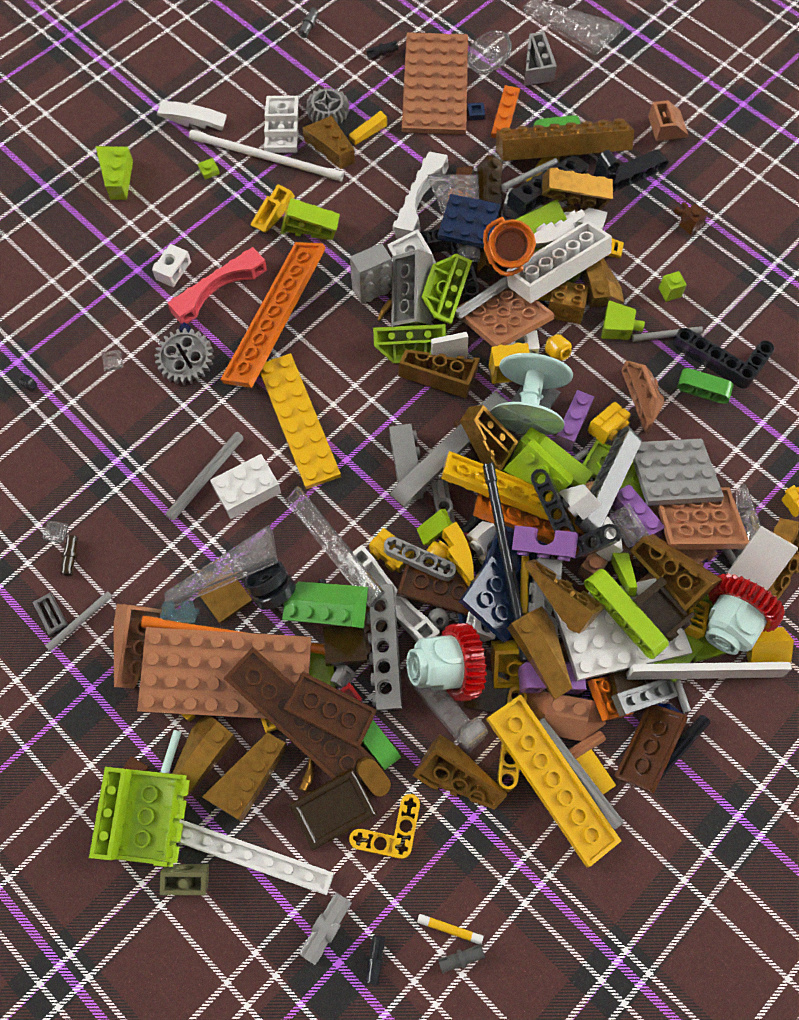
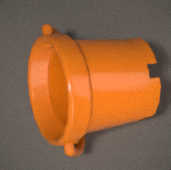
(509, 245)

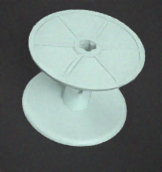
(534, 373)

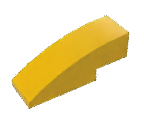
(272, 208)
(459, 552)

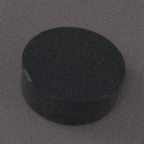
(28, 382)

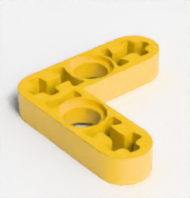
(392, 841)

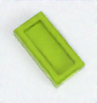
(434, 527)

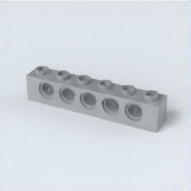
(394, 699)

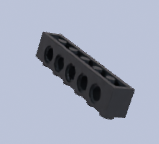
(529, 194)

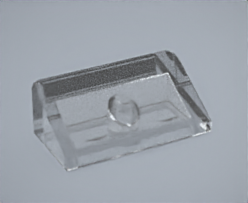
(629, 524)

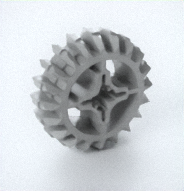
(336, 101)

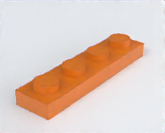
(506, 109)

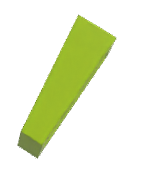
(623, 568)

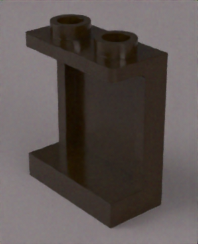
(663, 610)

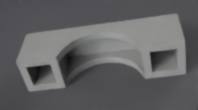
(536, 593)

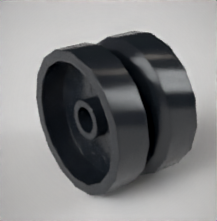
(270, 586)

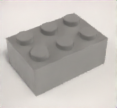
(371, 273)

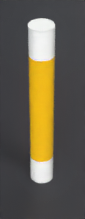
(450, 929)

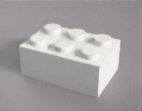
(246, 486)

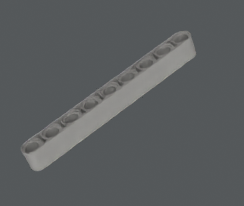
(434, 463)

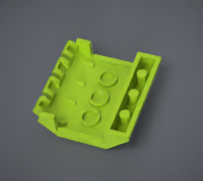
(139, 816)

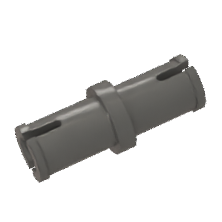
(308, 23)
(461, 958)

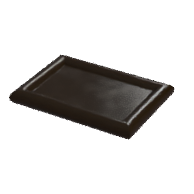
(332, 809)

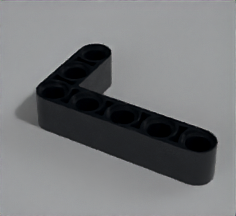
(631, 171)
(437, 245)
(723, 359)
(565, 520)

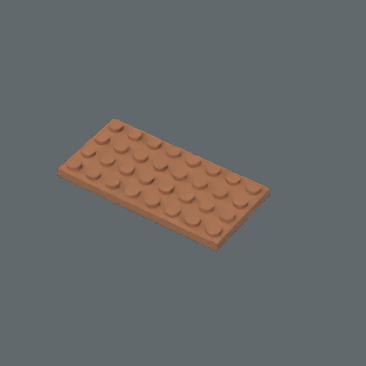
(435, 83)
(188, 667)

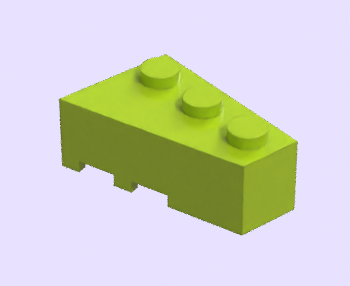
(116, 170)
(535, 457)

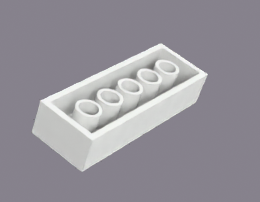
(560, 261)

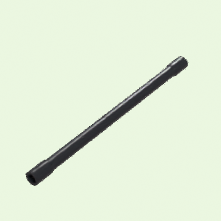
(491, 481)

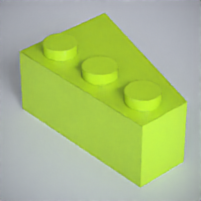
(309, 220)

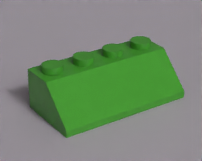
(327, 604)

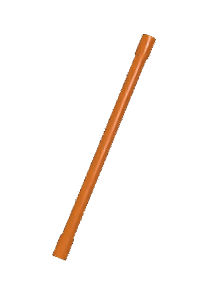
(154, 622)

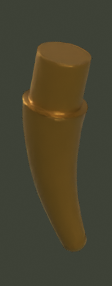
(388, 305)
(308, 777)

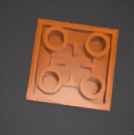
(602, 692)

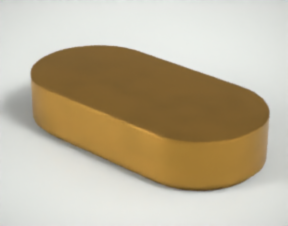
(373, 776)

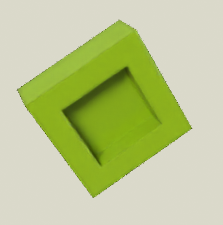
(208, 168)

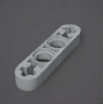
(421, 555)

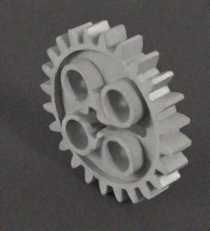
(169, 364)

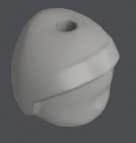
(439, 618)

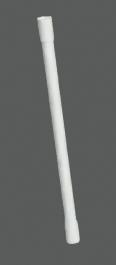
(328, 172)

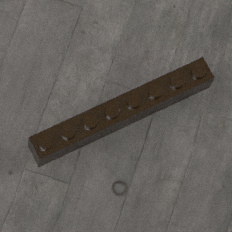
(489, 186)

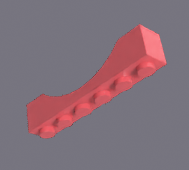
(244, 267)

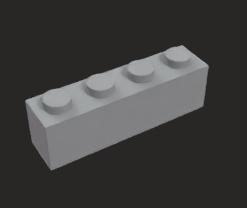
(404, 451)

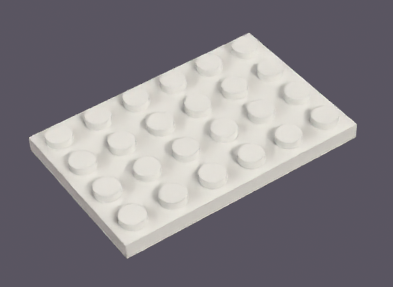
(608, 649)

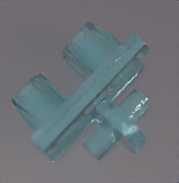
(186, 614)

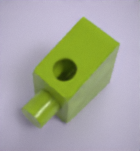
(620, 322)

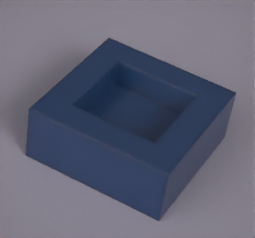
(476, 111)

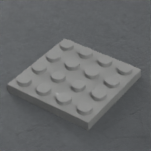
(676, 472)

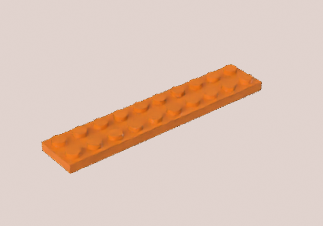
(273, 314)

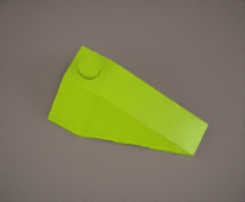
(574, 467)

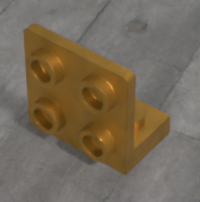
(569, 302)

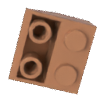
(666, 121)

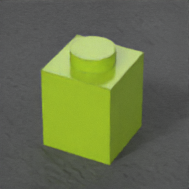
(672, 286)

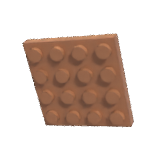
(507, 318)
(704, 524)

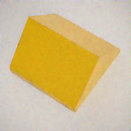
(772, 647)

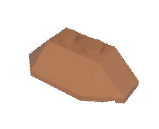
(643, 392)
(567, 715)

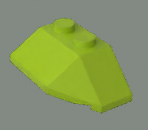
(446, 286)
(394, 340)

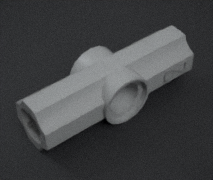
(442, 497)
(325, 928)

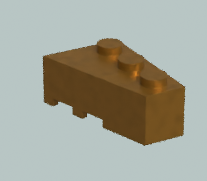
(331, 141)
(488, 436)

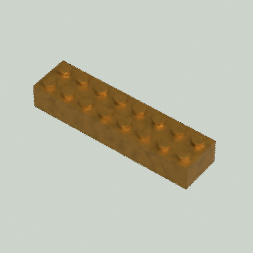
(564, 139)

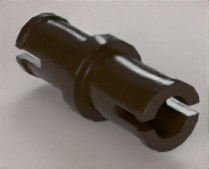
(69, 555)

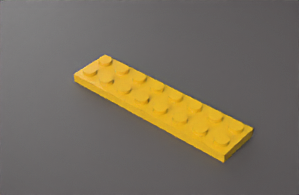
(299, 422)
(511, 489)
(553, 781)

